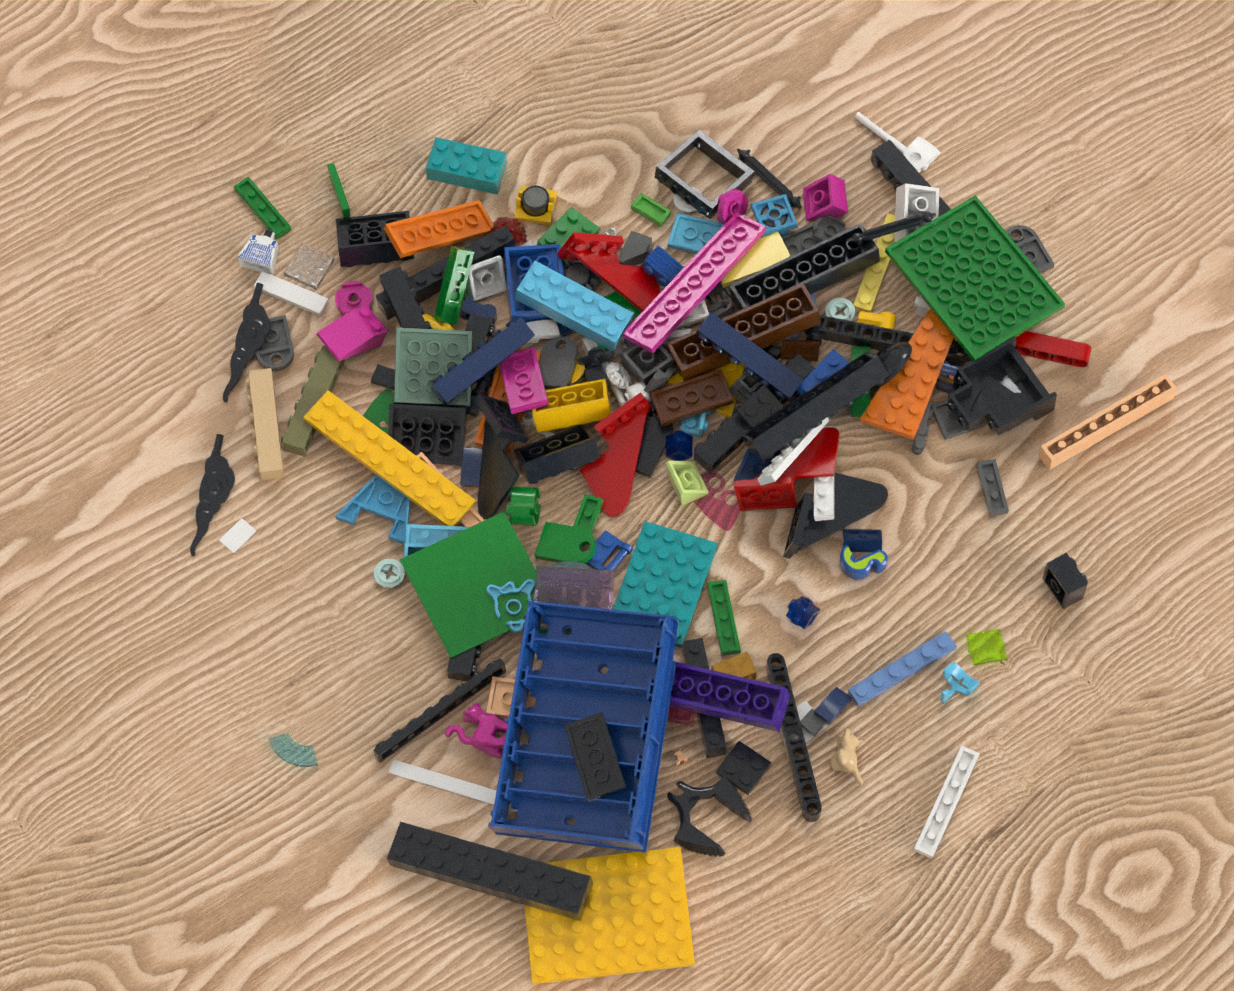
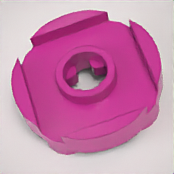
(726, 202)
(351, 289)

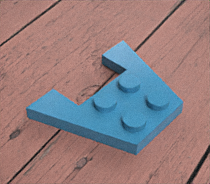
(382, 500)

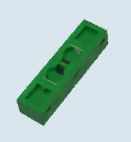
(453, 285)

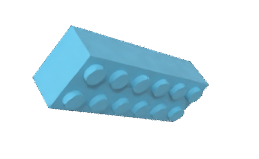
(573, 306)

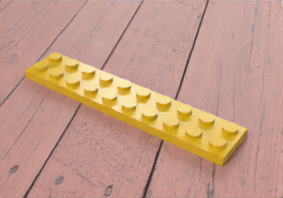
(389, 460)

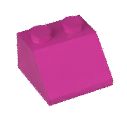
(825, 198)

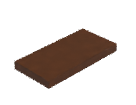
(691, 397)

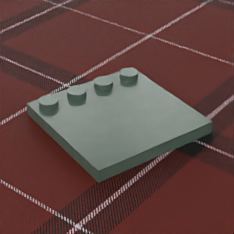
(424, 356)

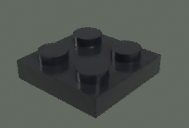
(743, 767)

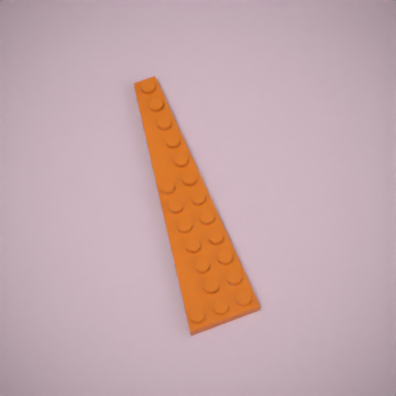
(904, 399)

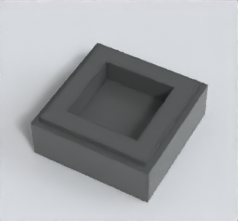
(812, 723)

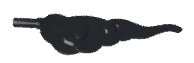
(249, 338)
(213, 490)

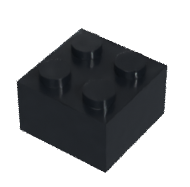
(1065, 580)

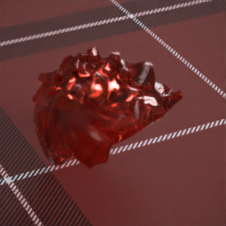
(513, 226)

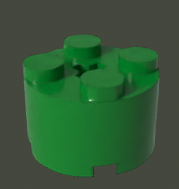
(524, 506)

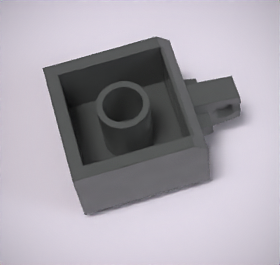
(644, 364)

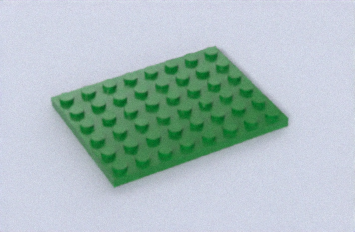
(974, 278)

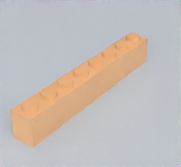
(1107, 422)

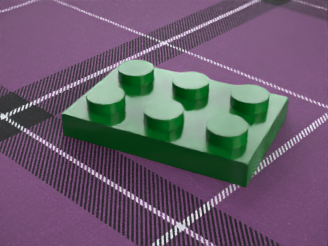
(564, 227)

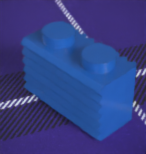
(661, 266)

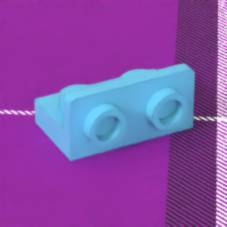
(695, 425)

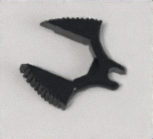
(690, 836)

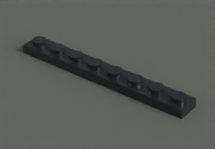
(434, 714)

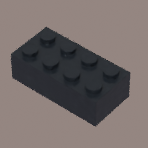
(557, 454)

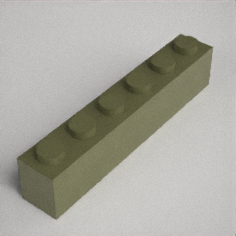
(321, 379)

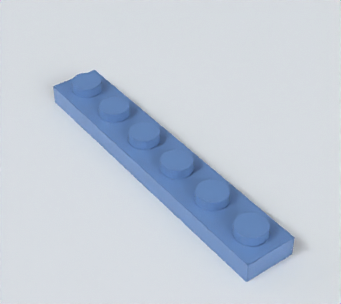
(902, 669)

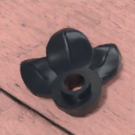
(595, 357)

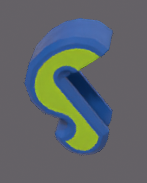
(862, 567)

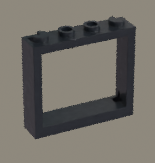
(715, 152)

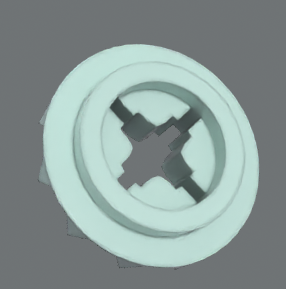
(840, 304)
(385, 566)

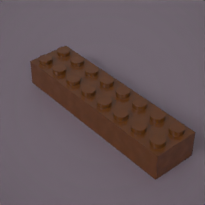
(760, 323)

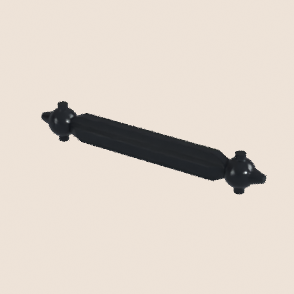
(768, 177)
(892, 227)

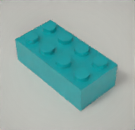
(466, 165)

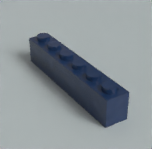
(749, 355)
(482, 361)

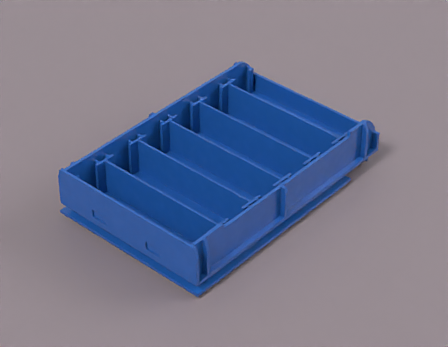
(572, 687)

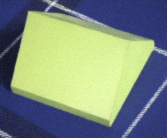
(686, 481)

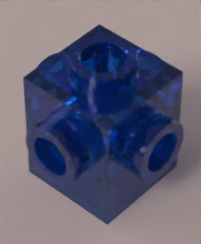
(679, 446)
(802, 612)

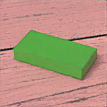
(651, 209)

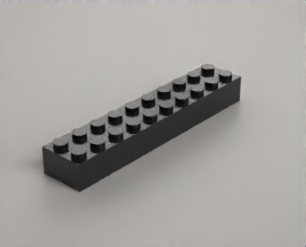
(490, 871)

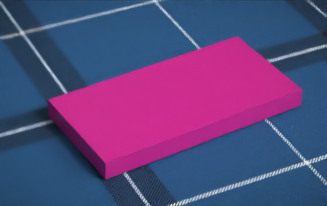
(523, 381)

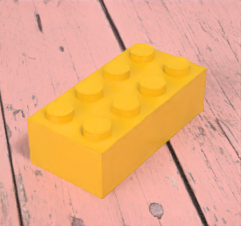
(573, 406)

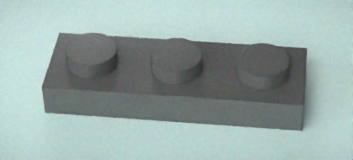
(992, 487)

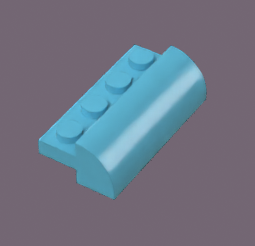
(425, 535)

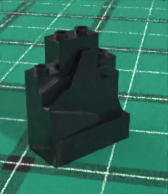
(999, 391)

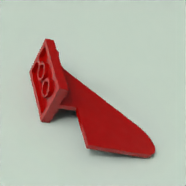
(601, 257)
(815, 460)
(614, 472)

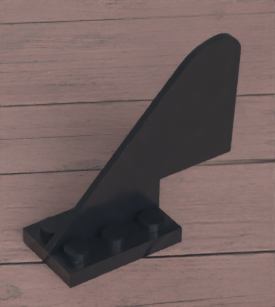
(497, 470)
(852, 501)

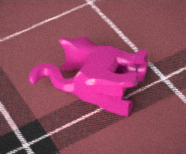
(484, 735)

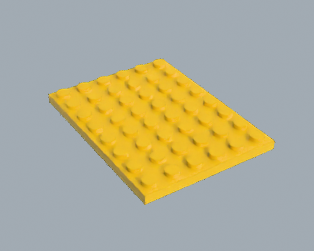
(629, 924)

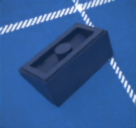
(862, 540)

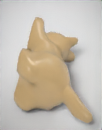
(845, 758)

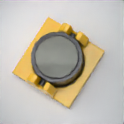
(535, 205)

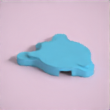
(495, 591)

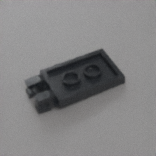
(652, 443)

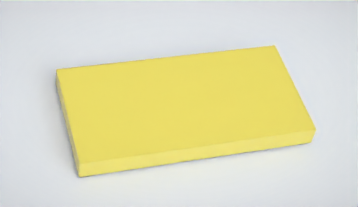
(761, 255)

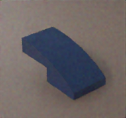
(471, 467)
(832, 705)

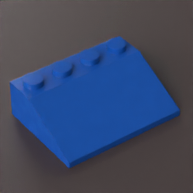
(516, 265)

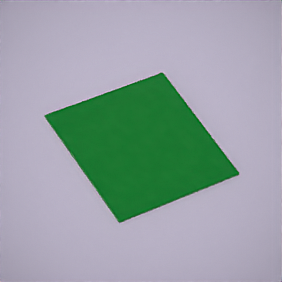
(454, 580)

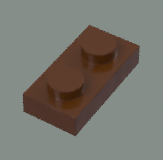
(806, 348)

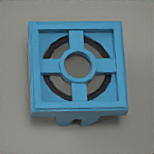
(775, 215)

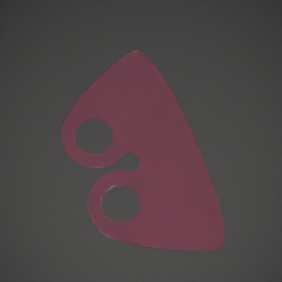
(717, 509)

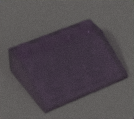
(574, 587)

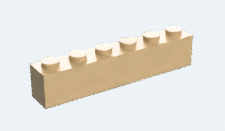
(266, 424)

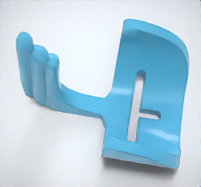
(955, 670)

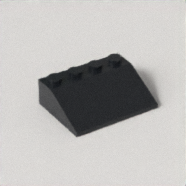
(365, 240)
(430, 429)

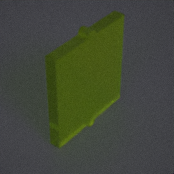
(986, 647)

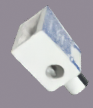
(260, 253)

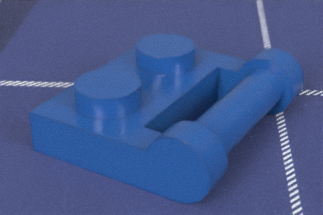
(605, 546)

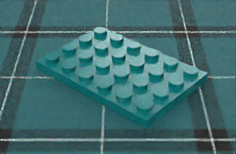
(666, 575)

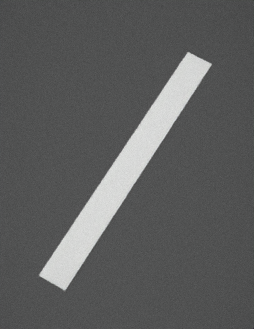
(444, 782)

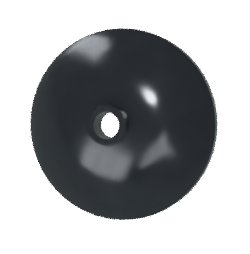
(894, 359)

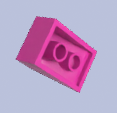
(353, 333)

